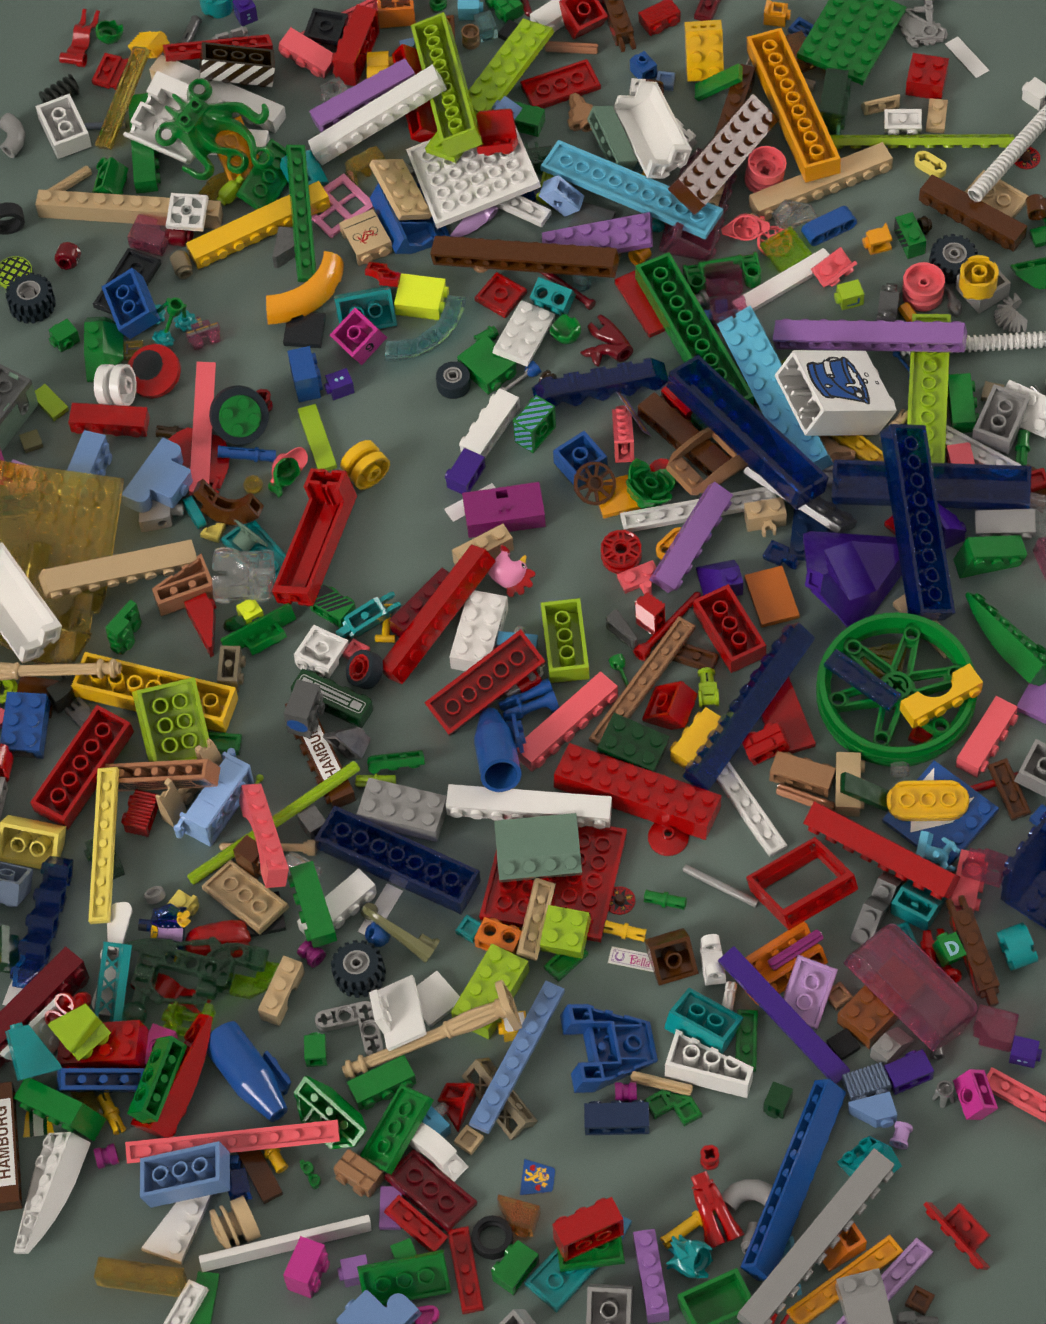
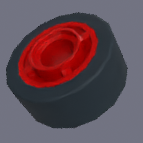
(364, 669)

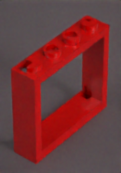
(813, 902)

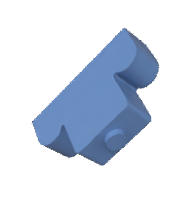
(159, 479)
(369, 1310)

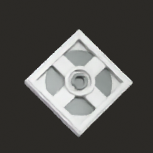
(187, 212)

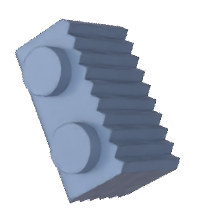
(866, 1082)

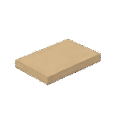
(1004, 197)

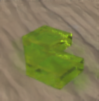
(250, 987)

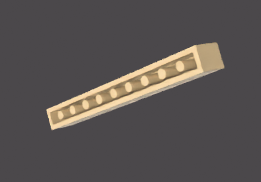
(112, 207)

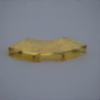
(213, 186)

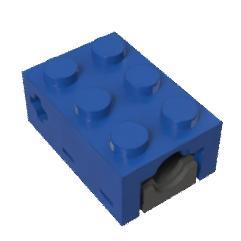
(26, 724)

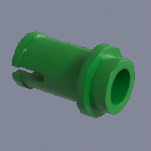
(491, 332)

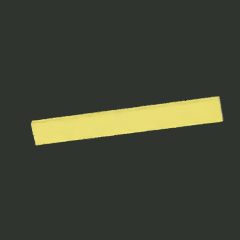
(103, 845)

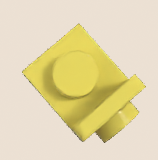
(182, 899)

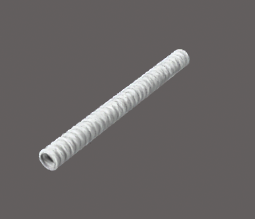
(1008, 156)
(1002, 342)

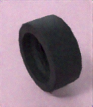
(15, 224)
(490, 1221)

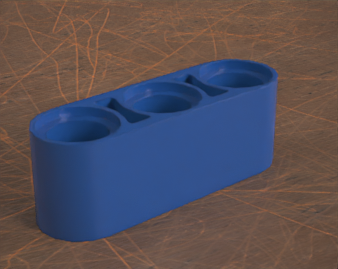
(829, 225)

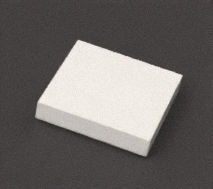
(436, 998)

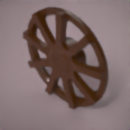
(594, 483)

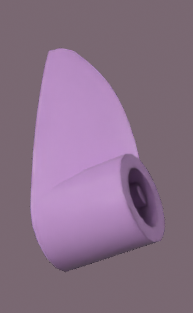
(474, 221)

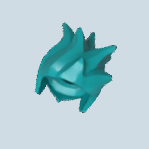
(690, 1257)

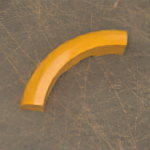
(309, 295)

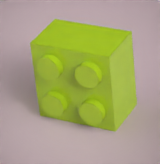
(565, 931)

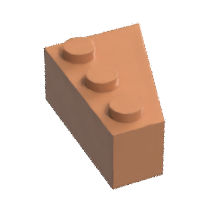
(186, 584)

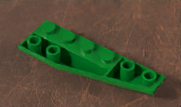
(1009, 641)

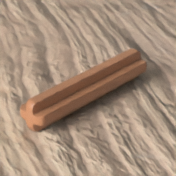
(571, 47)
(801, 796)

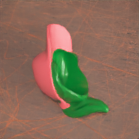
(286, 469)

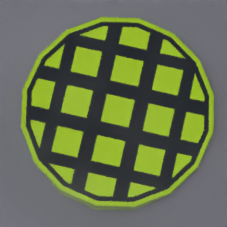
(13, 267)

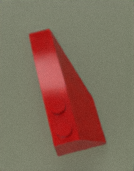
(185, 1080)

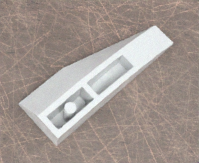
(50, 1186)

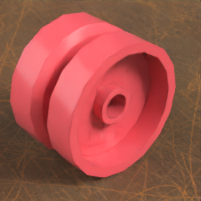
(923, 286)

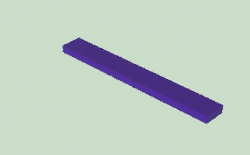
(783, 1015)

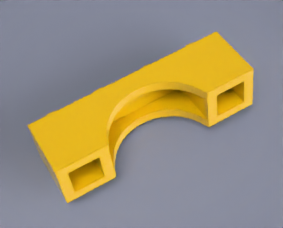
(920, 708)

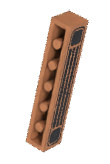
(152, 775)

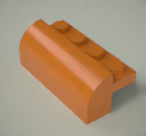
(779, 978)

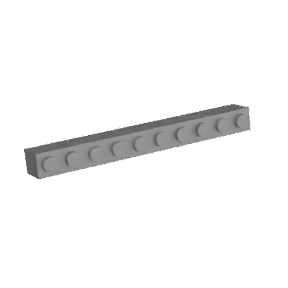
(816, 1240)

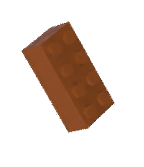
(866, 1017)

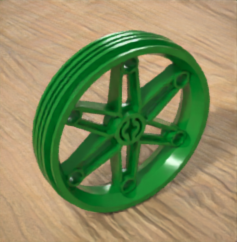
(903, 683)

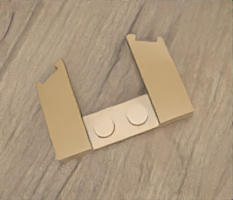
(173, 801)

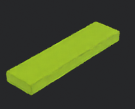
(317, 437)

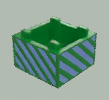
(534, 424)

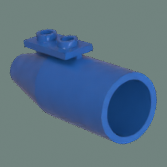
(497, 750)
(251, 1076)

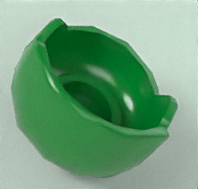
(109, 32)

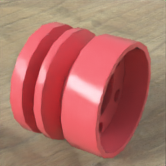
(764, 168)

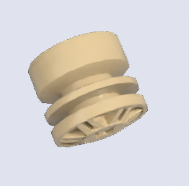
(235, 1223)

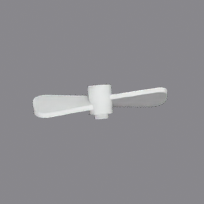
(116, 933)

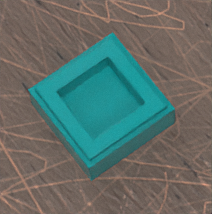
(468, 928)

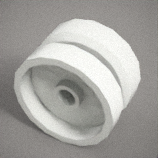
(115, 384)

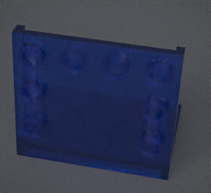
(1026, 876)

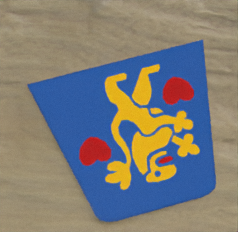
(536, 1178)

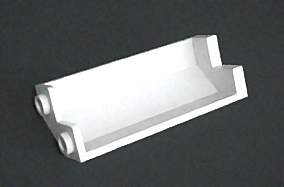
(652, 130)
(24, 615)

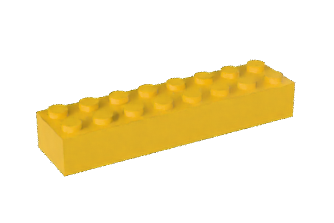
(216, 699)

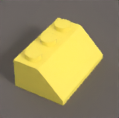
(30, 841)

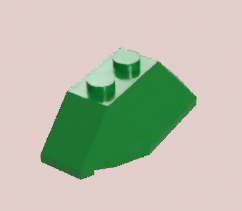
(1032, 272)
(101, 344)
(322, 1103)

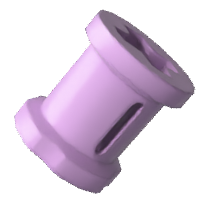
(901, 1135)

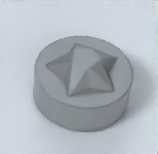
(154, 895)

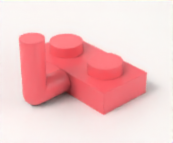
(637, 578)

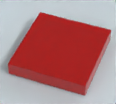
(500, 295)

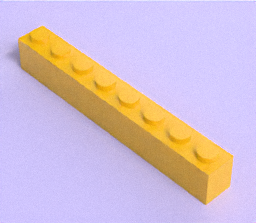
(251, 228)

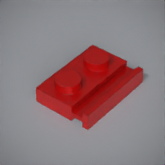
(109, 71)

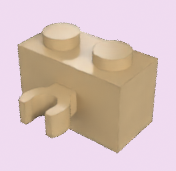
(765, 515)

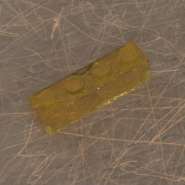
(140, 1276)

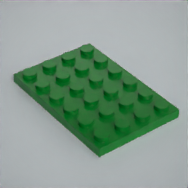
(851, 35)

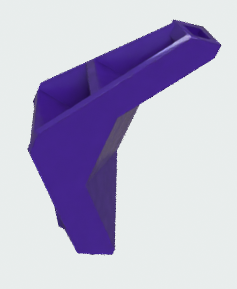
(851, 571)

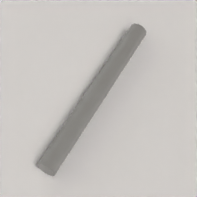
(720, 886)

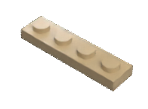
(534, 919)

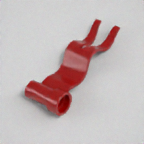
(80, 43)
(169, 988)

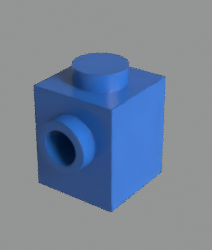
(643, 66)

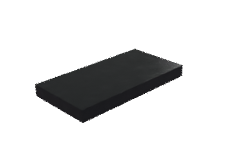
(142, 263)

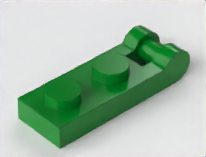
(395, 760)

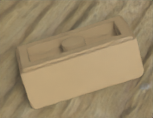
(879, 105)

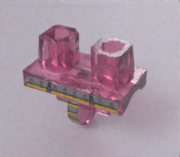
(195, 336)

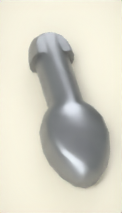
(954, 305)

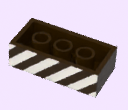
(237, 64)

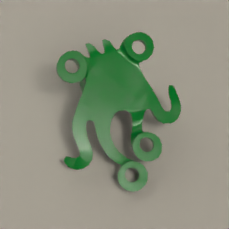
(199, 124)

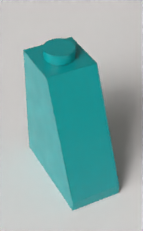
(29, 1053)

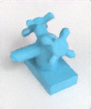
(935, 854)

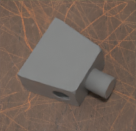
(159, 516)

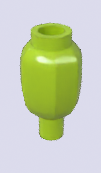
(228, 191)

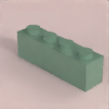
(611, 136)

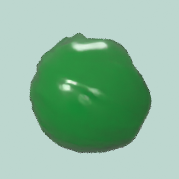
(565, 329)

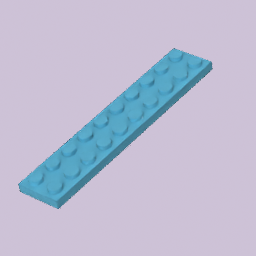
(627, 188)

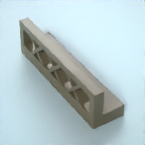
(513, 1105)

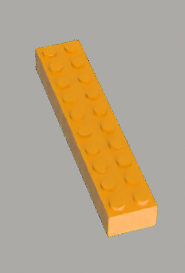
(793, 105)

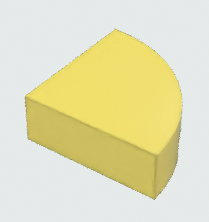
(213, 532)

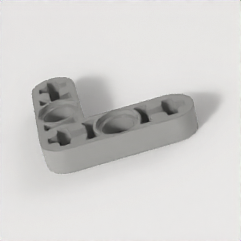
(356, 1018)

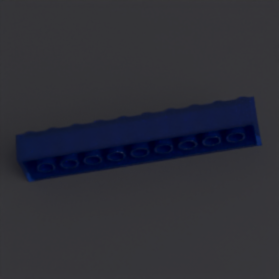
(917, 521)

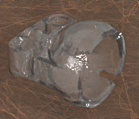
(248, 575)

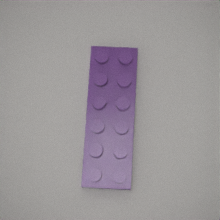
(622, 233)

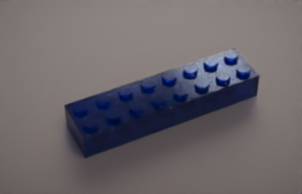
(398, 859)

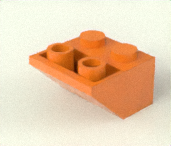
(395, 13)
(849, 1246)

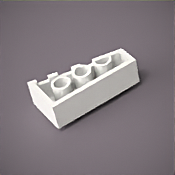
(706, 1067)

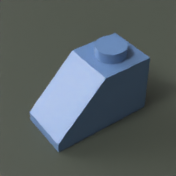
(874, 1110)

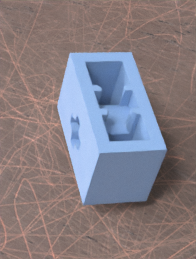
(561, 196)

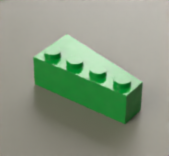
(59, 1108)

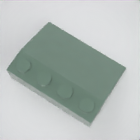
(538, 847)

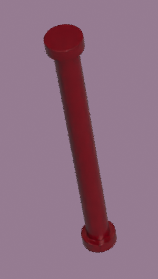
(590, 303)

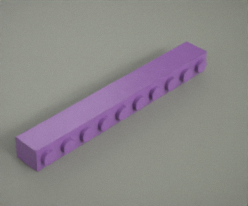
(870, 335)

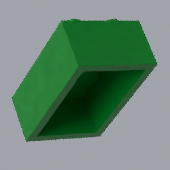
(715, 1300)

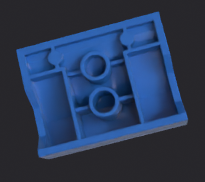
(405, 235)

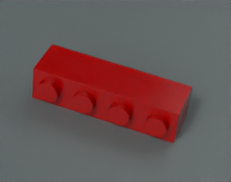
(109, 419)

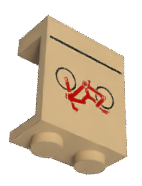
(366, 237)

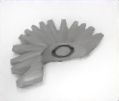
(1009, 317)

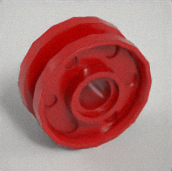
(621, 541)

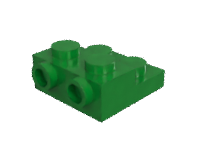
(122, 626)

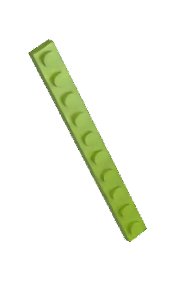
(927, 140)

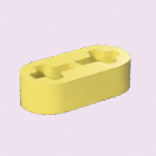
(930, 164)

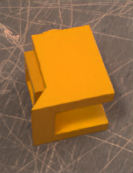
(776, 13)
(877, 240)

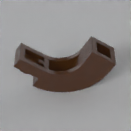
(226, 510)

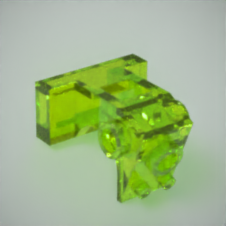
(176, 1013)

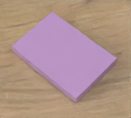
(809, 989)

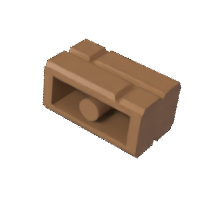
(358, 1173)

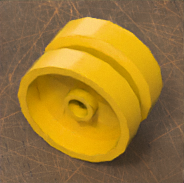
(365, 464)

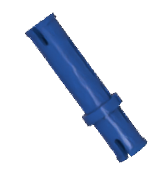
(246, 453)

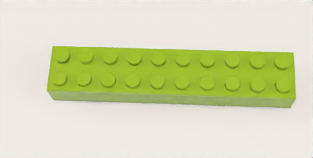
(452, 107)

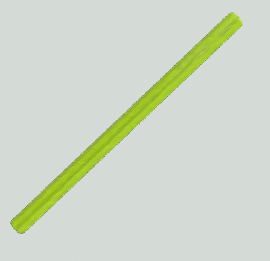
(279, 818)

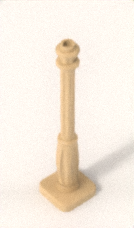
(14, 670)
(465, 1022)

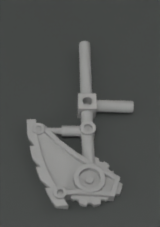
(920, 30)

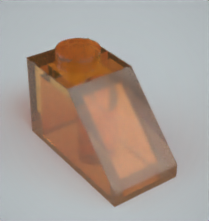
(520, 1215)

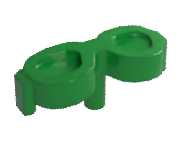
(308, 1170)

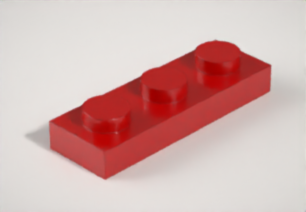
(415, 1224)

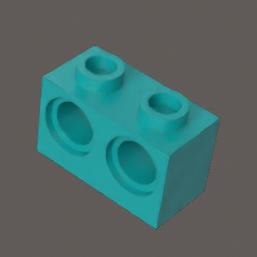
(555, 292)

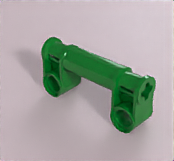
(748, 263)

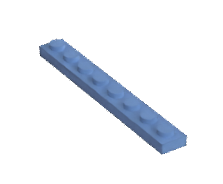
(516, 1057)

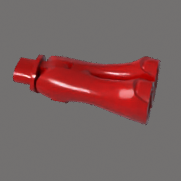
(708, 1200)

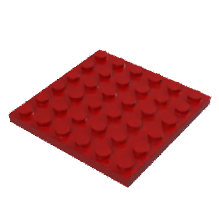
(588, 892)

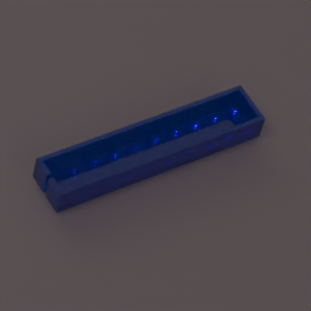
(747, 432)
(955, 484)

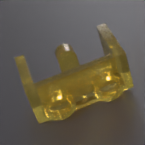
(361, 162)

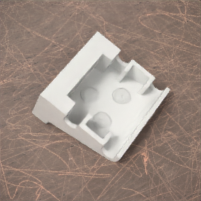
(153, 113)

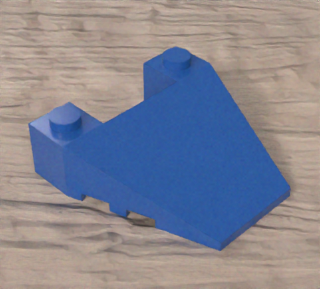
(612, 1043)

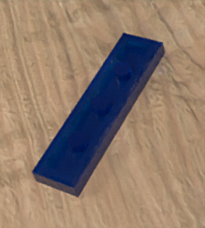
(862, 680)

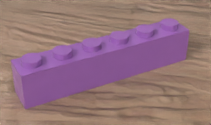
(360, 95)
(691, 537)

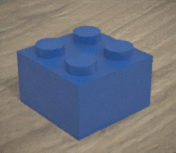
(305, 374)
(575, 453)

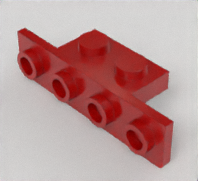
(964, 1230)

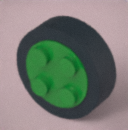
(239, 415)

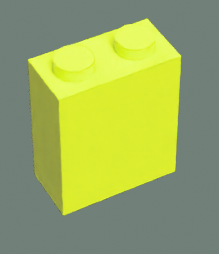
(420, 296)

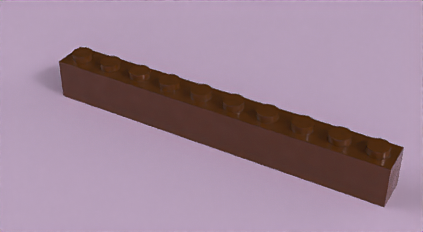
(525, 256)

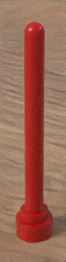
(643, 650)

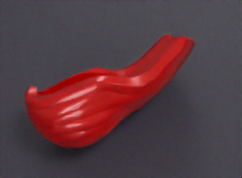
(225, 932)

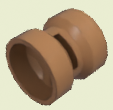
(470, 36)

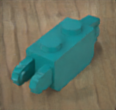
(367, 616)

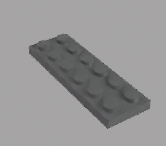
(818, 508)

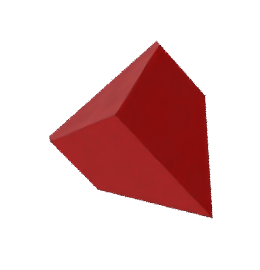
(459, 1099)

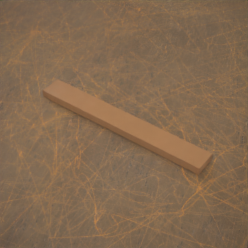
(647, 674)

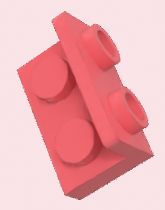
(833, 267)

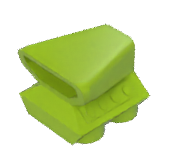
(80, 1031)

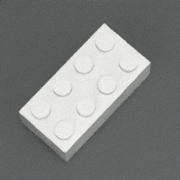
(478, 629)

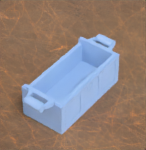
(216, 804)

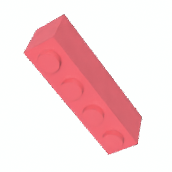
(986, 737)

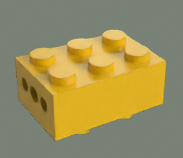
(703, 49)

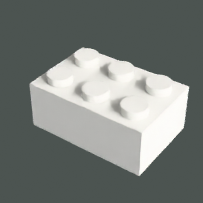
(63, 126)

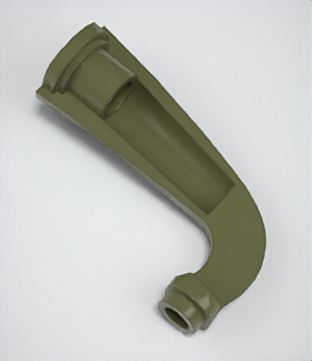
(421, 947)

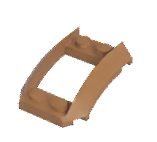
(689, 478)

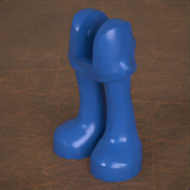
(513, 703)

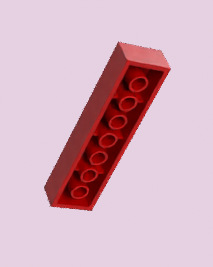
(638, 791)

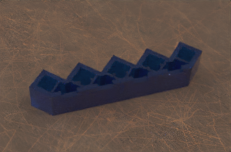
(602, 382)
(43, 920)

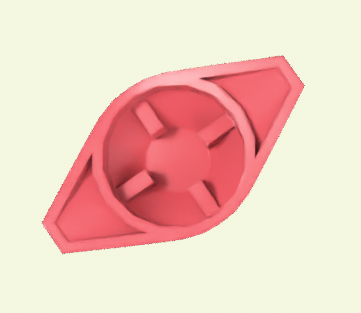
(746, 227)

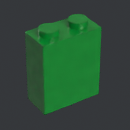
(486, 368)

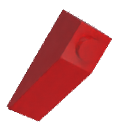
(202, 615)

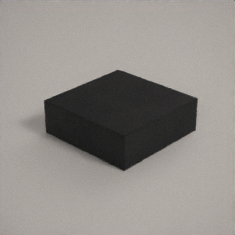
(507, 30)
(843, 1044)

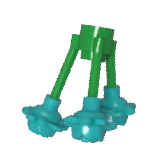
(183, 320)

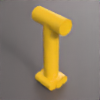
(385, 637)

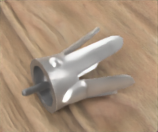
(944, 1090)

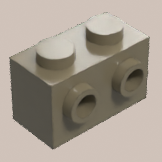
(231, 666)

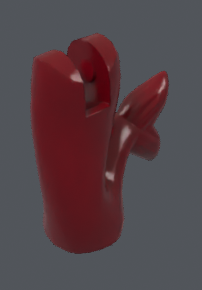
(617, 347)

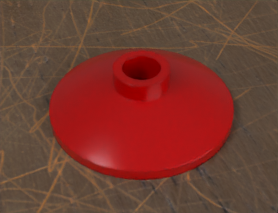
(665, 844)

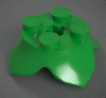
(649, 487)

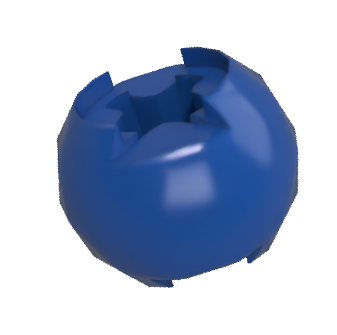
(376, 935)

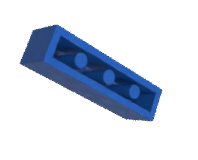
(98, 1079)

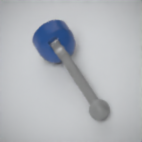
(531, 371)

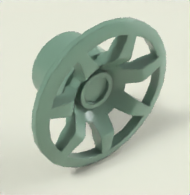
(246, 538)

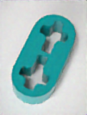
(194, 512)

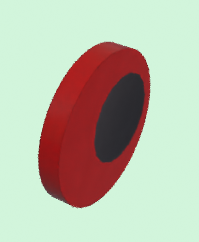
(155, 370)

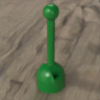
(617, 663)

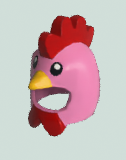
(511, 574)

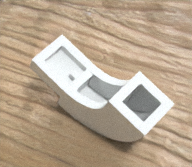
(438, 1151)

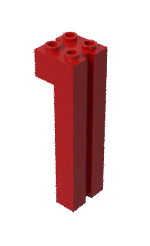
(316, 537)

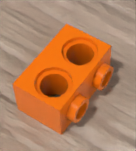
(501, 932)

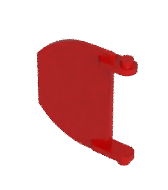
(218, 466)

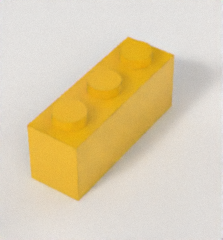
(693, 737)

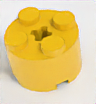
(978, 278)

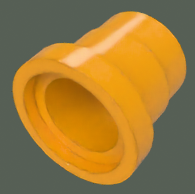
(639, 256)

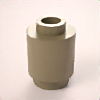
(181, 264)

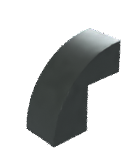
(61, 693)

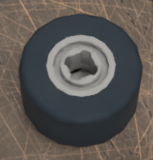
(453, 380)

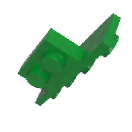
(262, 632)

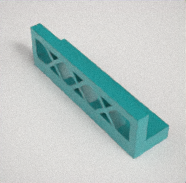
(120, 980)

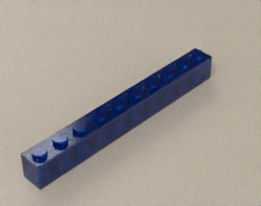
(748, 707)

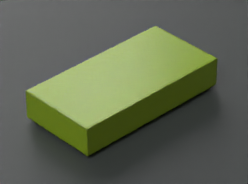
(50, 402)

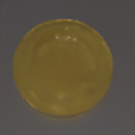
(253, 484)

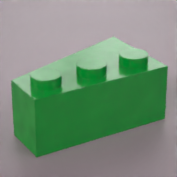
(989, 554)

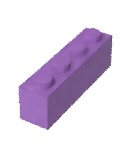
(651, 1276)

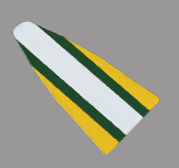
(36, 1126)

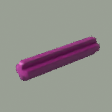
(795, 949)

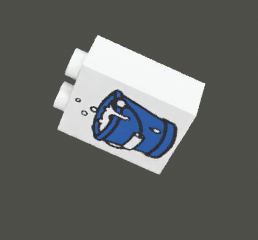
(835, 393)

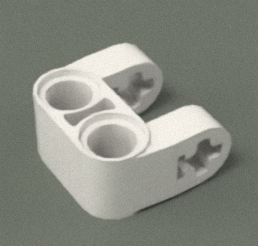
(710, 954)

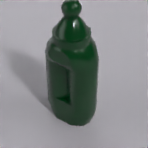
(234, 623)

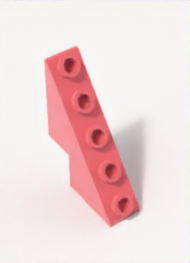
(623, 434)

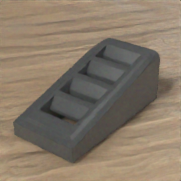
(618, 626)

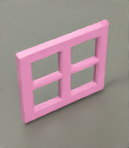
(356, 192)

